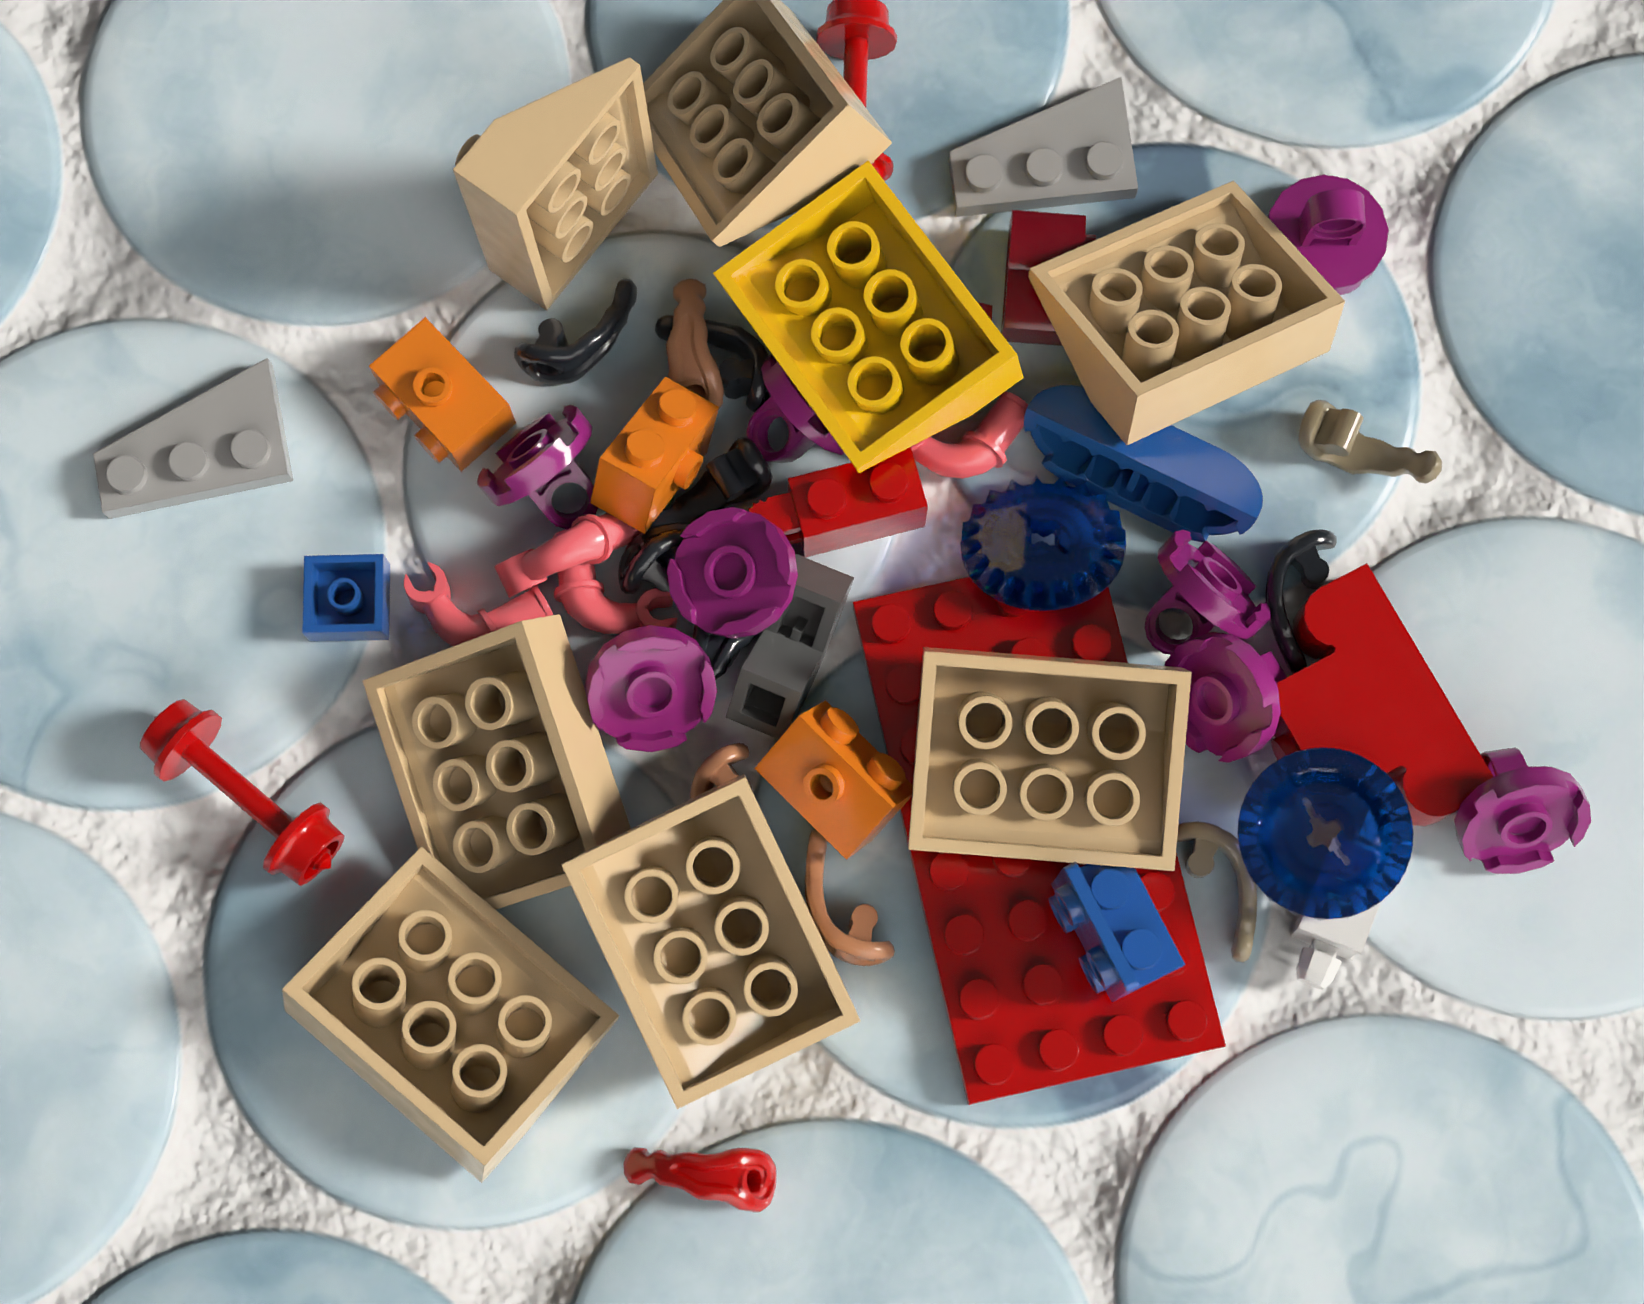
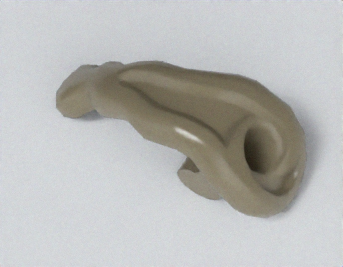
(1335, 438)
(1206, 841)

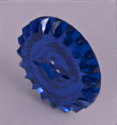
(1039, 575)
(1337, 788)

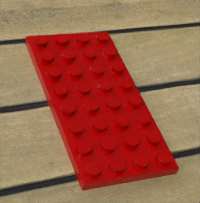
(1001, 959)

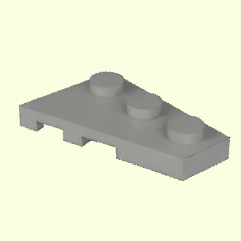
(1050, 159)
(201, 450)

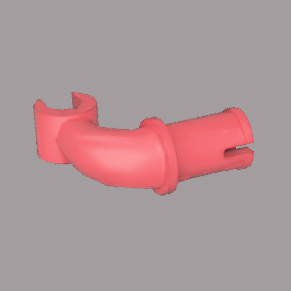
(980, 448)
(587, 541)
(586, 603)
(458, 627)

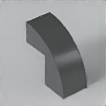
(790, 651)

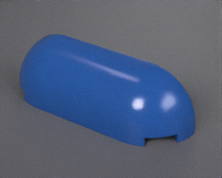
(1160, 478)

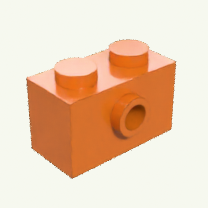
(441, 395)
(654, 455)
(836, 778)

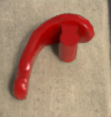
(735, 1176)

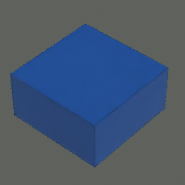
(346, 597)

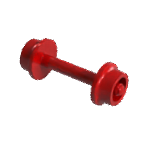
(858, 34)
(182, 740)

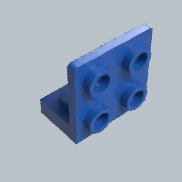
(1116, 927)

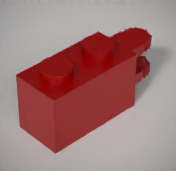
(849, 507)

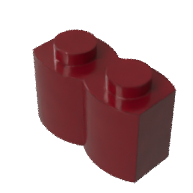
(1031, 241)

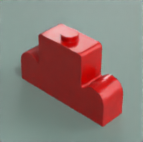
(1376, 699)

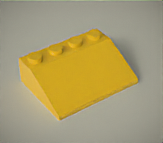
(870, 320)

